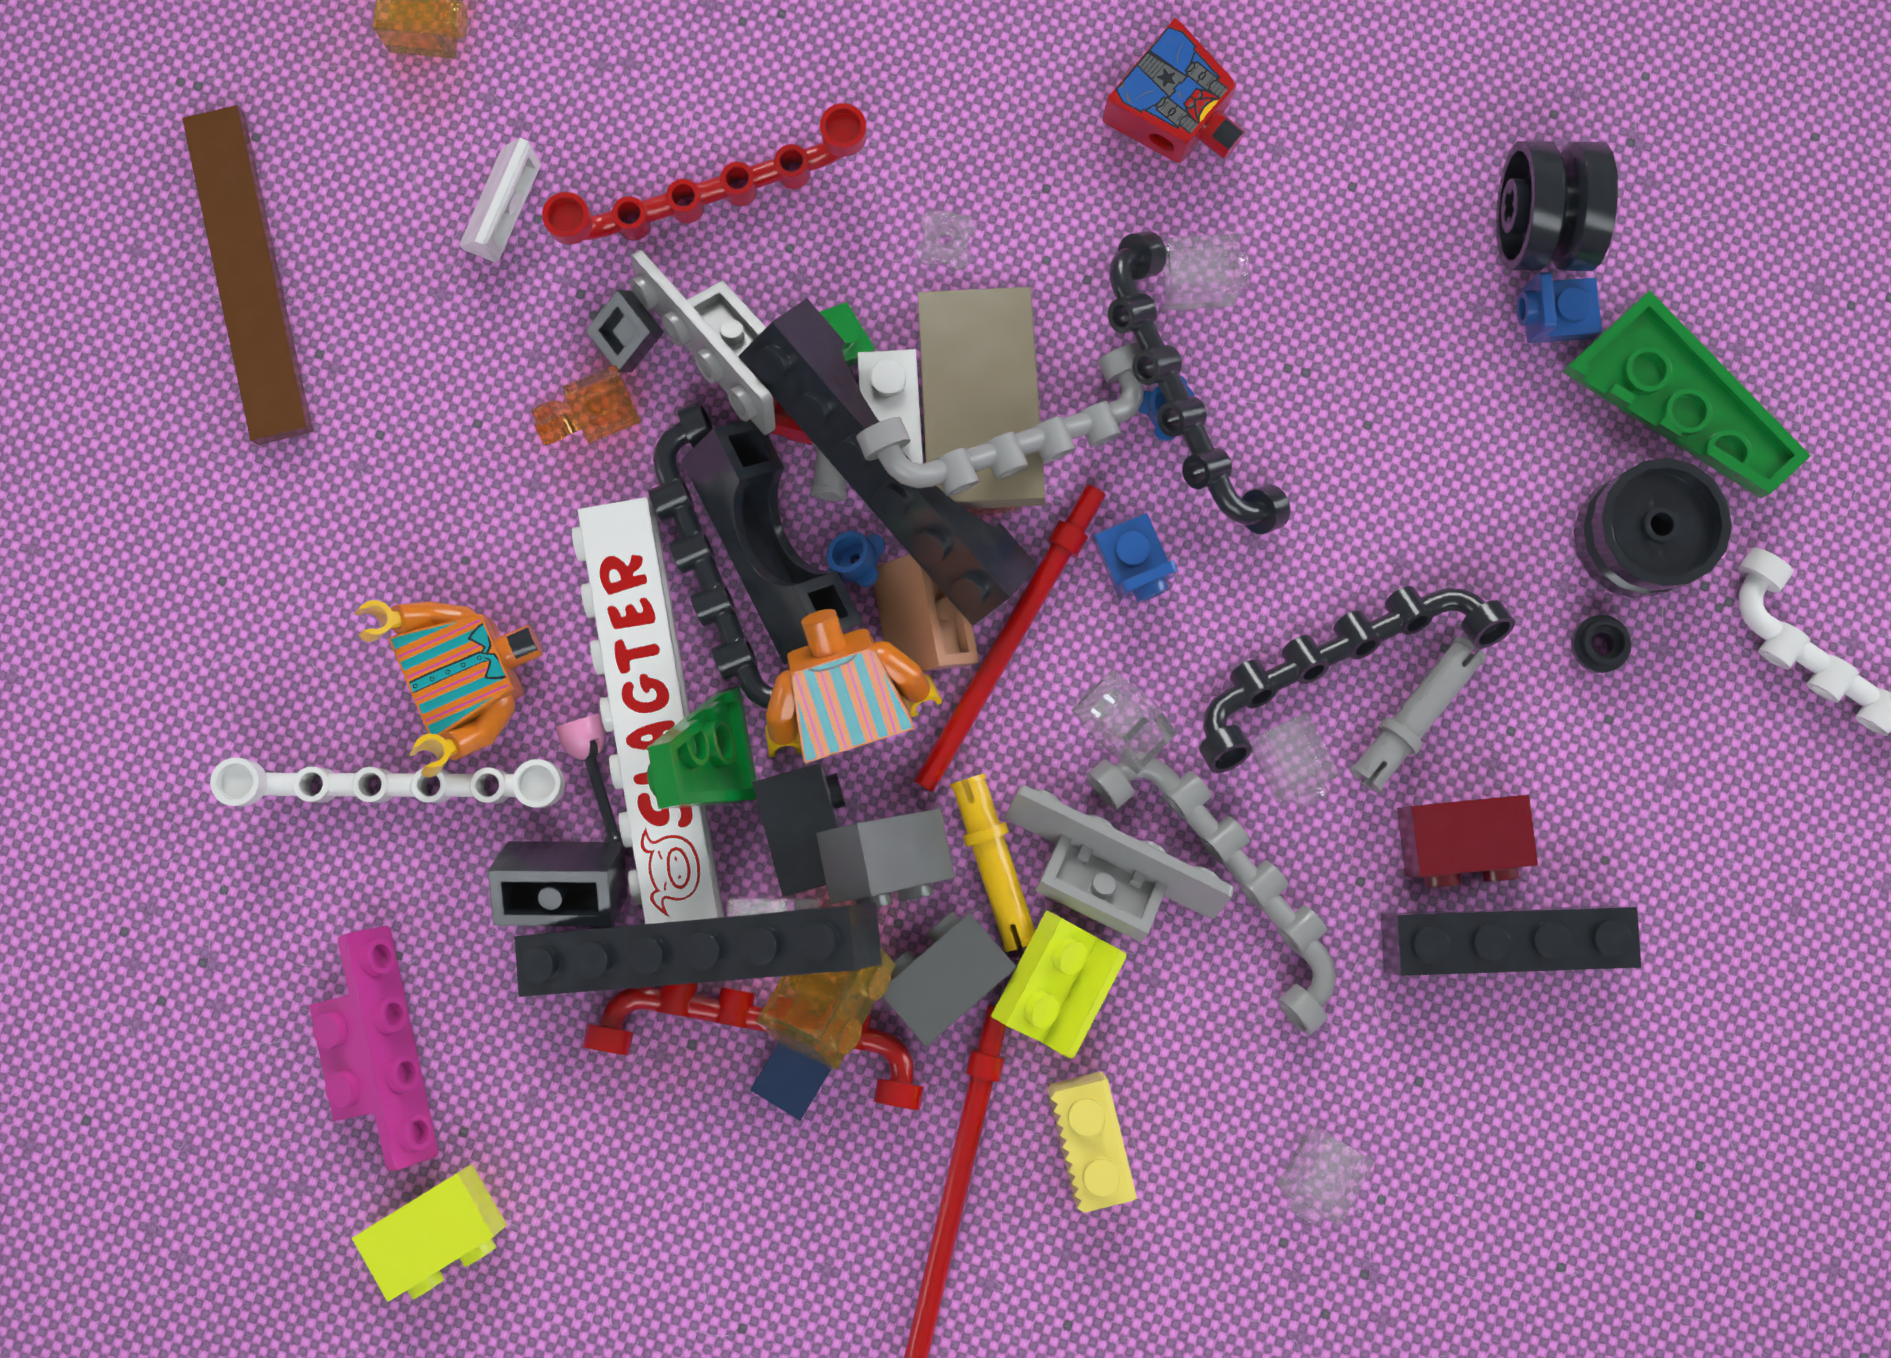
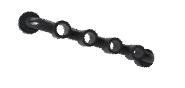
(1142, 257)
(695, 553)
(1356, 638)

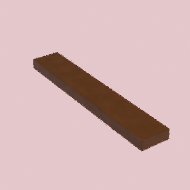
(247, 275)

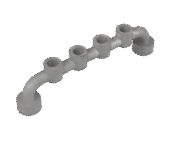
(1007, 451)
(1259, 884)

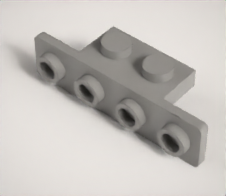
(715, 330)
(1109, 871)

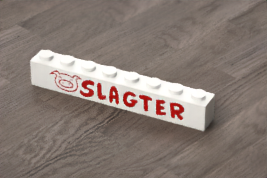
(644, 700)

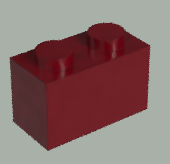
(1466, 838)

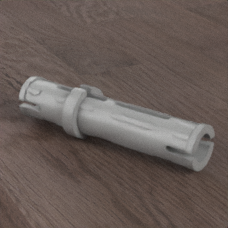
(1404, 731)

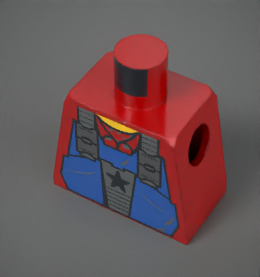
(1175, 99)

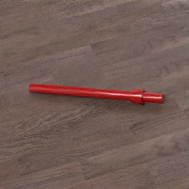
(1066, 542)
(984, 1067)

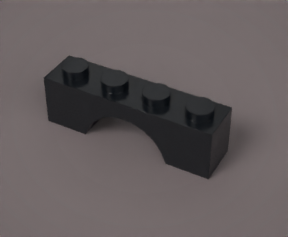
(739, 484)
(1510, 940)

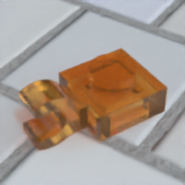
(593, 404)

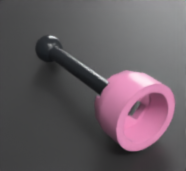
(584, 741)

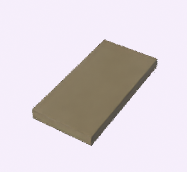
(981, 384)

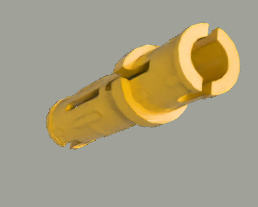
(994, 861)

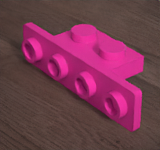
(372, 1051)

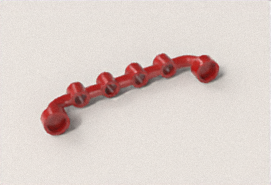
(571, 222)
(737, 1010)

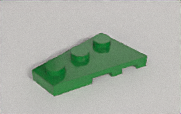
(704, 756)

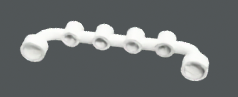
(1788, 644)
(245, 782)

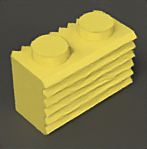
(1091, 1142)

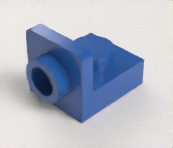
(1559, 309)
(1135, 559)

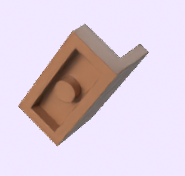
(922, 618)

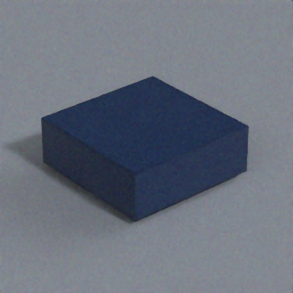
(790, 1080)

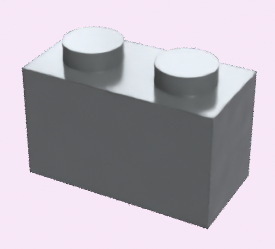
(886, 856)
(946, 976)

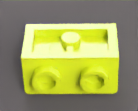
(1059, 985)

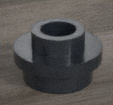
(1617, 641)

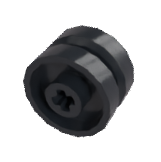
(1556, 205)
(1653, 528)

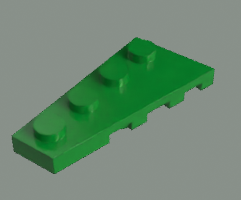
(1681, 391)

